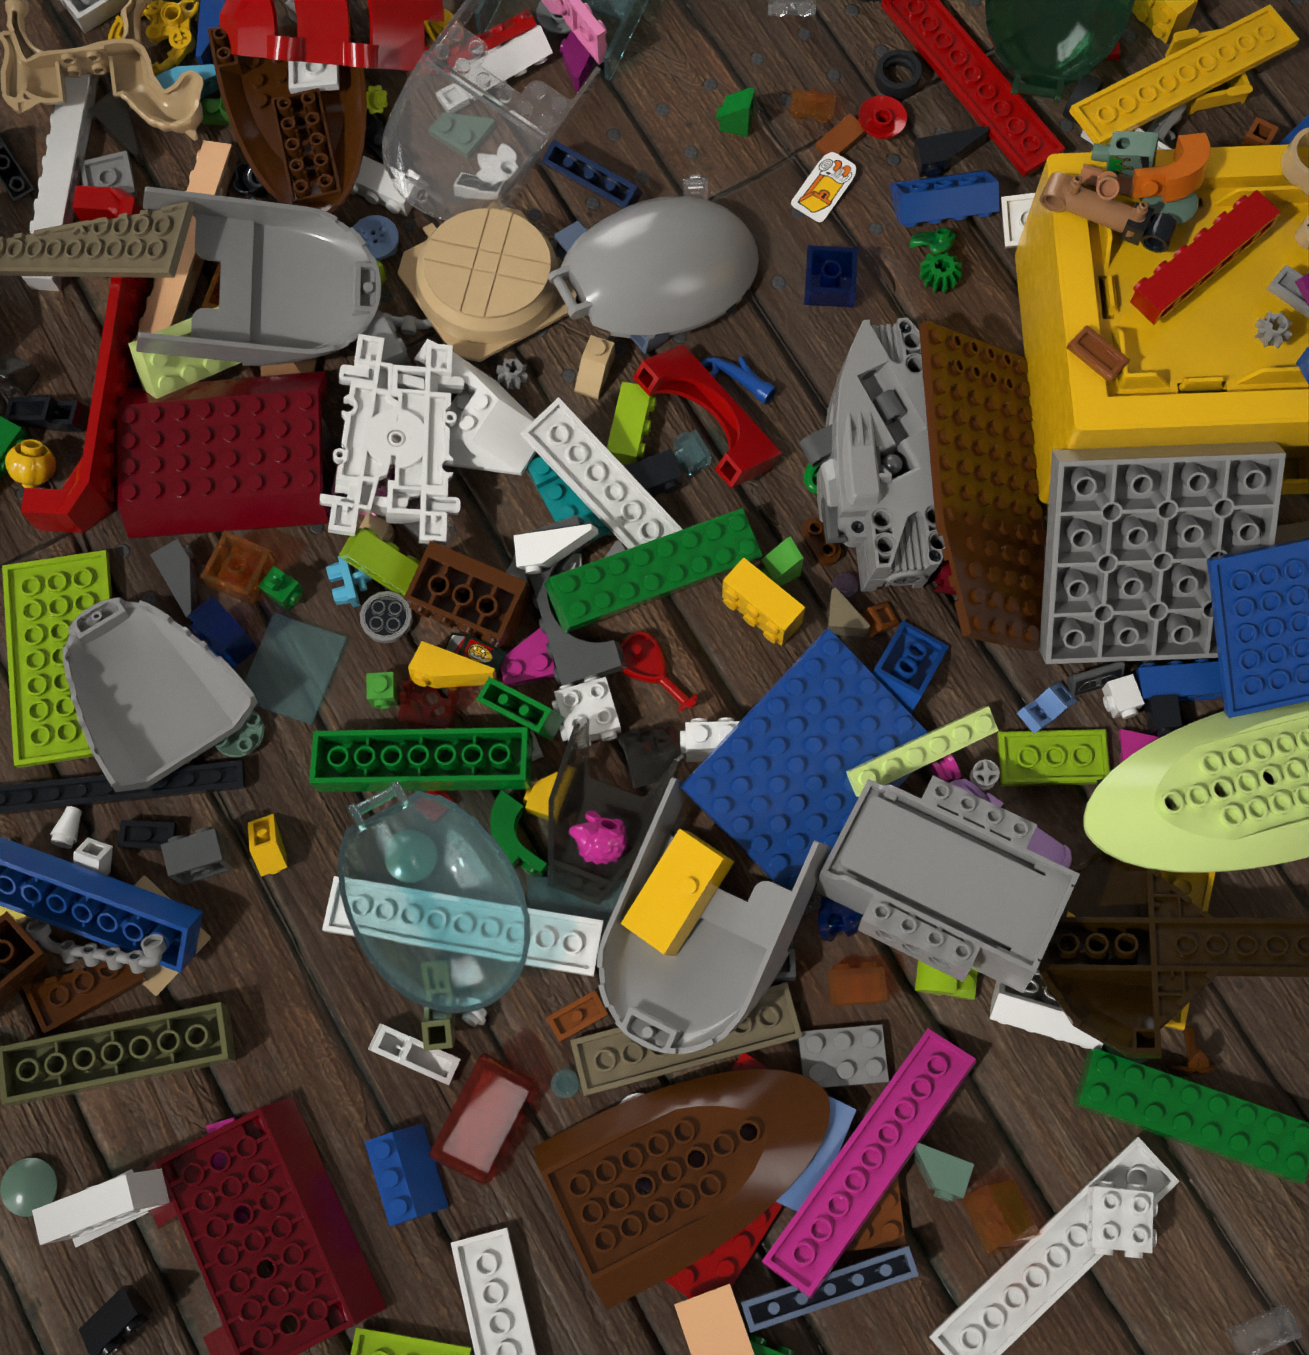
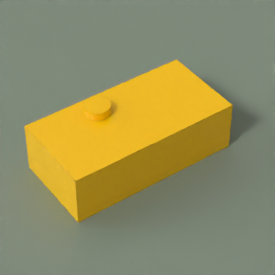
(677, 892)

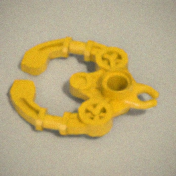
(168, 21)

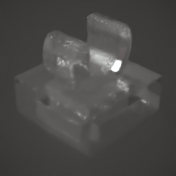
(695, 186)

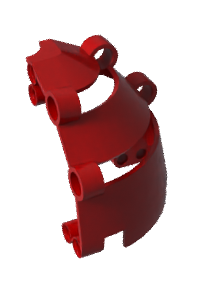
(325, 32)

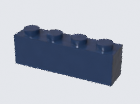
(591, 175)

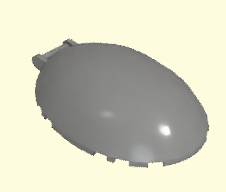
(659, 267)

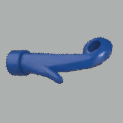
(744, 375)

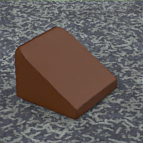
(880, 619)

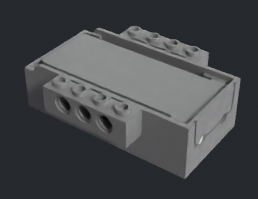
(948, 881)

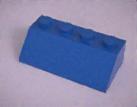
(945, 198)

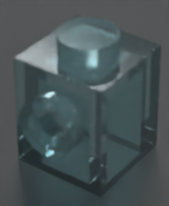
(691, 452)

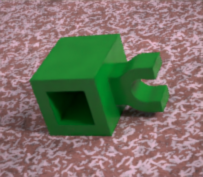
(281, 588)

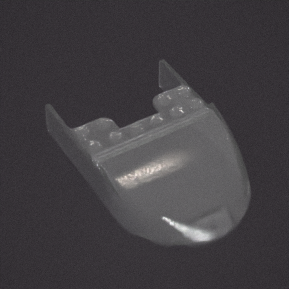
(464, 134)

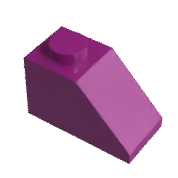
(576, 60)

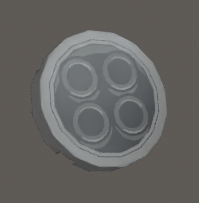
(386, 617)

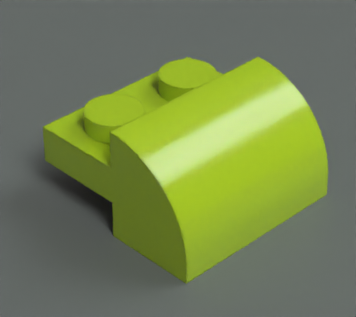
(938, 983)

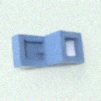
(1047, 707)

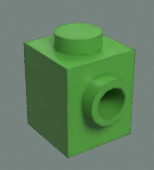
(382, 690)

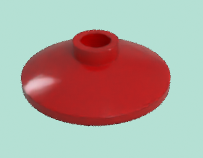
(882, 109)

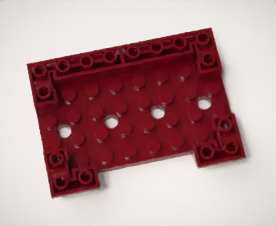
(292, 1223)

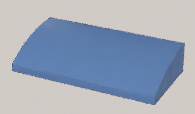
(839, 1123)

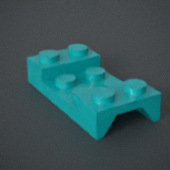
(561, 499)

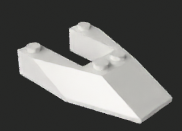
(486, 422)

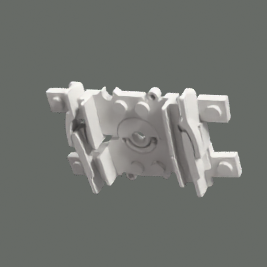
(390, 403)

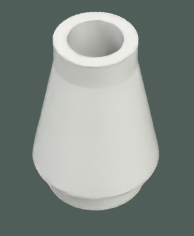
(66, 829)

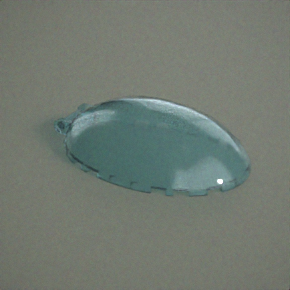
(433, 901)

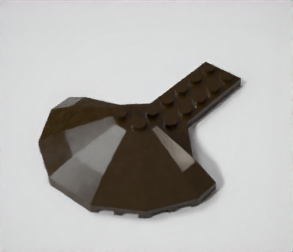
(1149, 950)

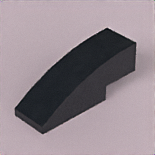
(47, 413)

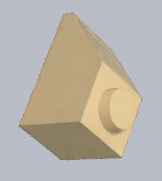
(595, 367)

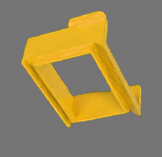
(1238, 88)

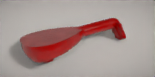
(648, 665)

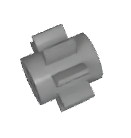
(1273, 329)
(511, 373)

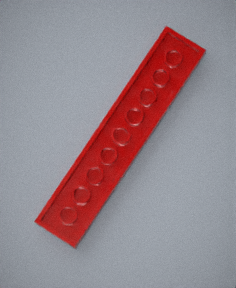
(975, 82)

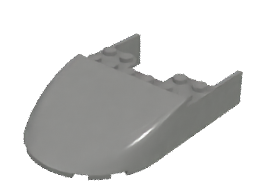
(288, 282)
(722, 966)

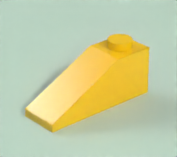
(445, 669)

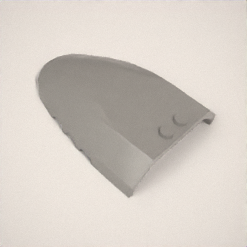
(148, 692)

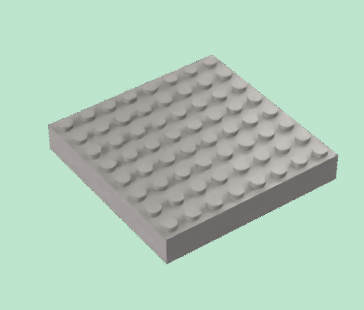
(1136, 540)

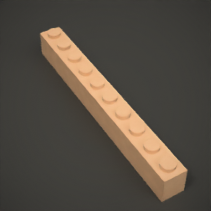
(172, 296)

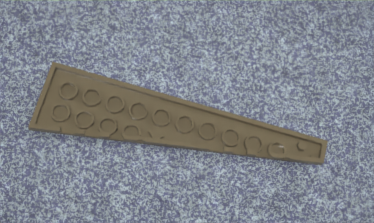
(117, 247)

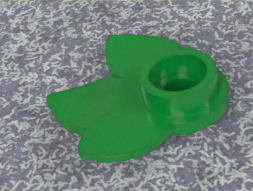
(937, 241)

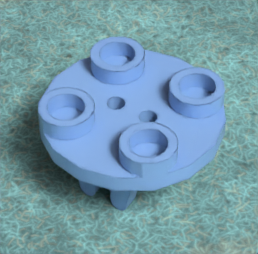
(385, 235)

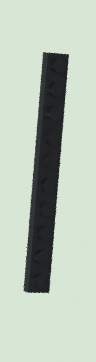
(98, 790)

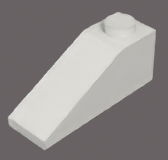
(546, 548)

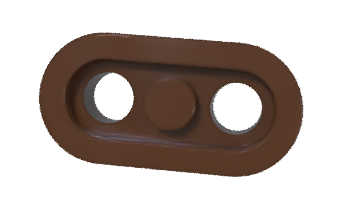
(816, 543)

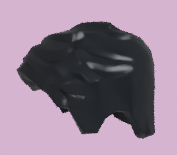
(248, 183)

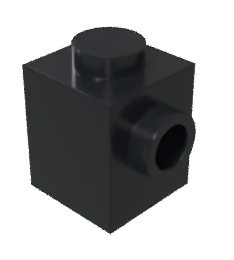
(1162, 715)

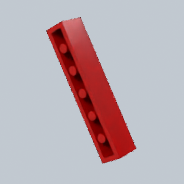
(1204, 257)

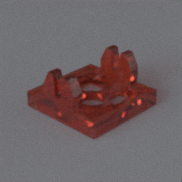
(442, 721)

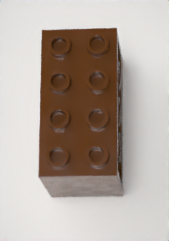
(465, 579)

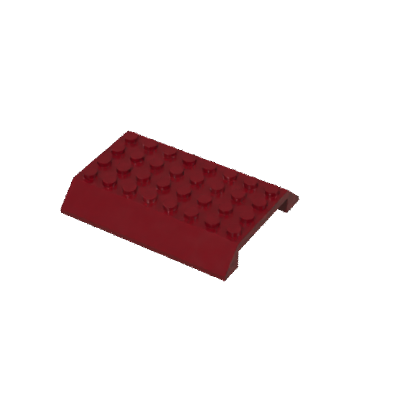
(222, 456)

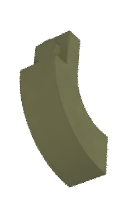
(438, 1030)

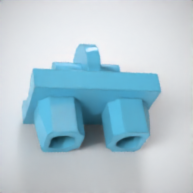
(347, 593)

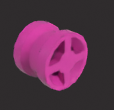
(945, 769)

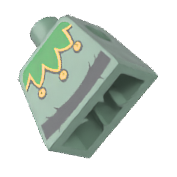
(1127, 151)

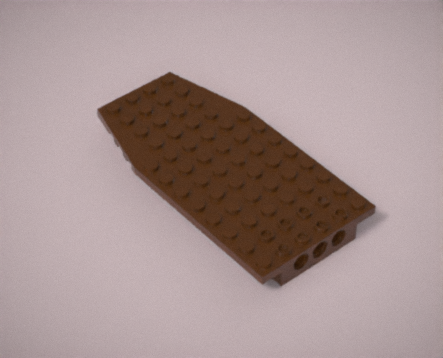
(985, 484)

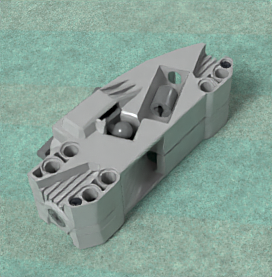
(877, 460)

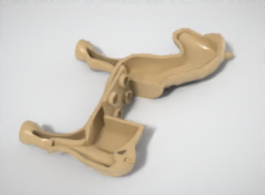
(43, 73)

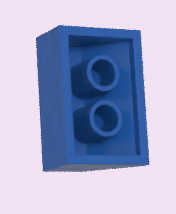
(406, 1175)

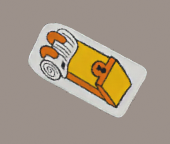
(824, 186)

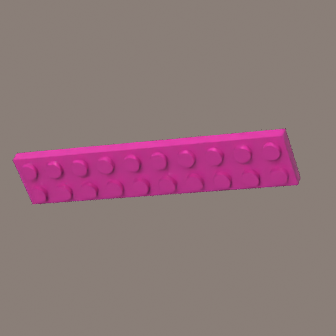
(868, 1163)

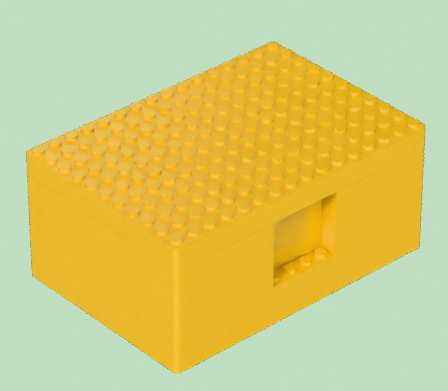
(1196, 369)

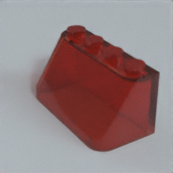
(484, 1119)

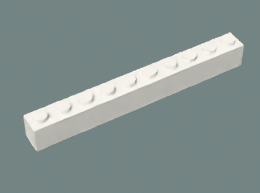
(61, 166)

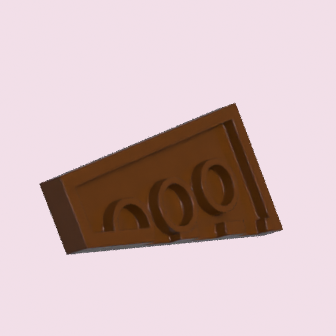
(73, 995)

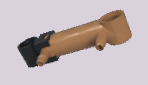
(1134, 222)

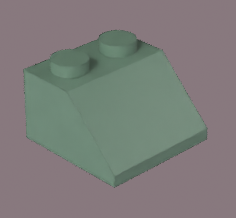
(943, 1172)

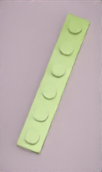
(924, 749)

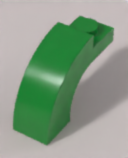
(503, 825)

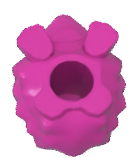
(600, 838)

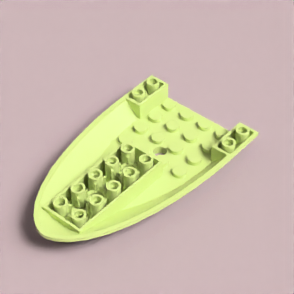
(1205, 833)

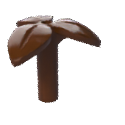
(1197, 1059)

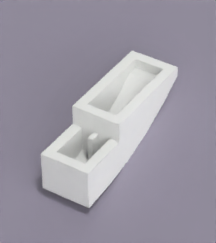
(411, 1054)

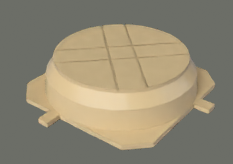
(484, 280)

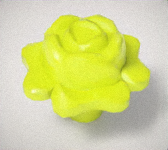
(376, 99)

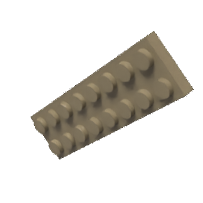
(615, 1060)

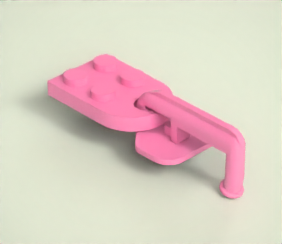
(583, 25)

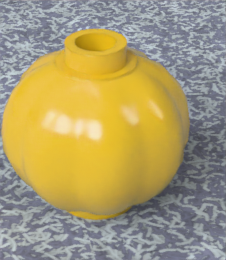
(30, 463)

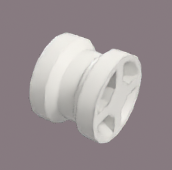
(985, 769)

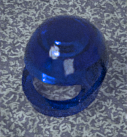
(835, 918)

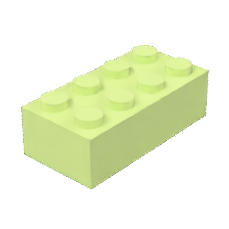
(168, 373)

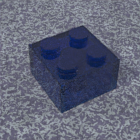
(830, 276)
(221, 632)

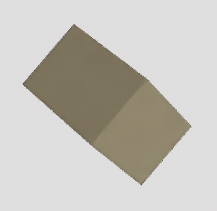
(844, 618)

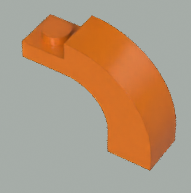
(1177, 179)

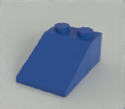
(909, 664)

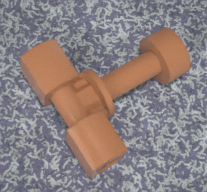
(1107, 182)

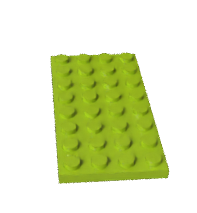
(39, 608)

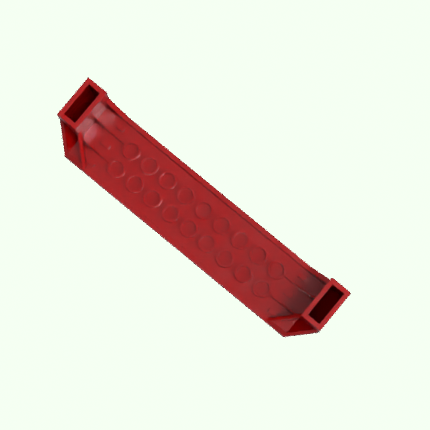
(93, 483)

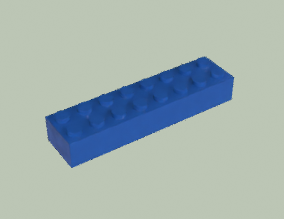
(95, 904)

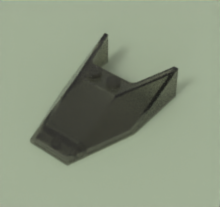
(576, 794)

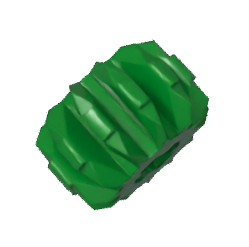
(940, 271)

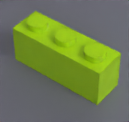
(630, 423)
(380, 560)

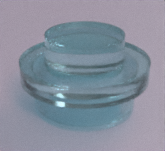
(564, 1084)

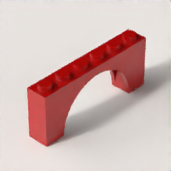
(681, 374)

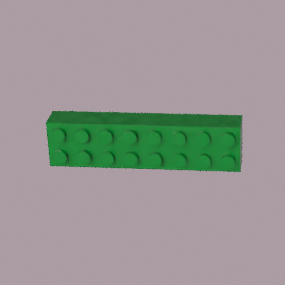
(651, 570)
(422, 759)
(1194, 1115)

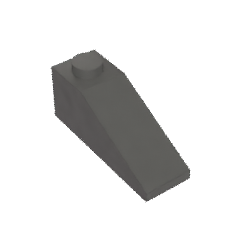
(179, 573)

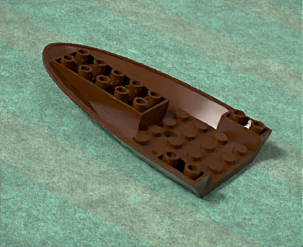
(294, 131)
(643, 1239)

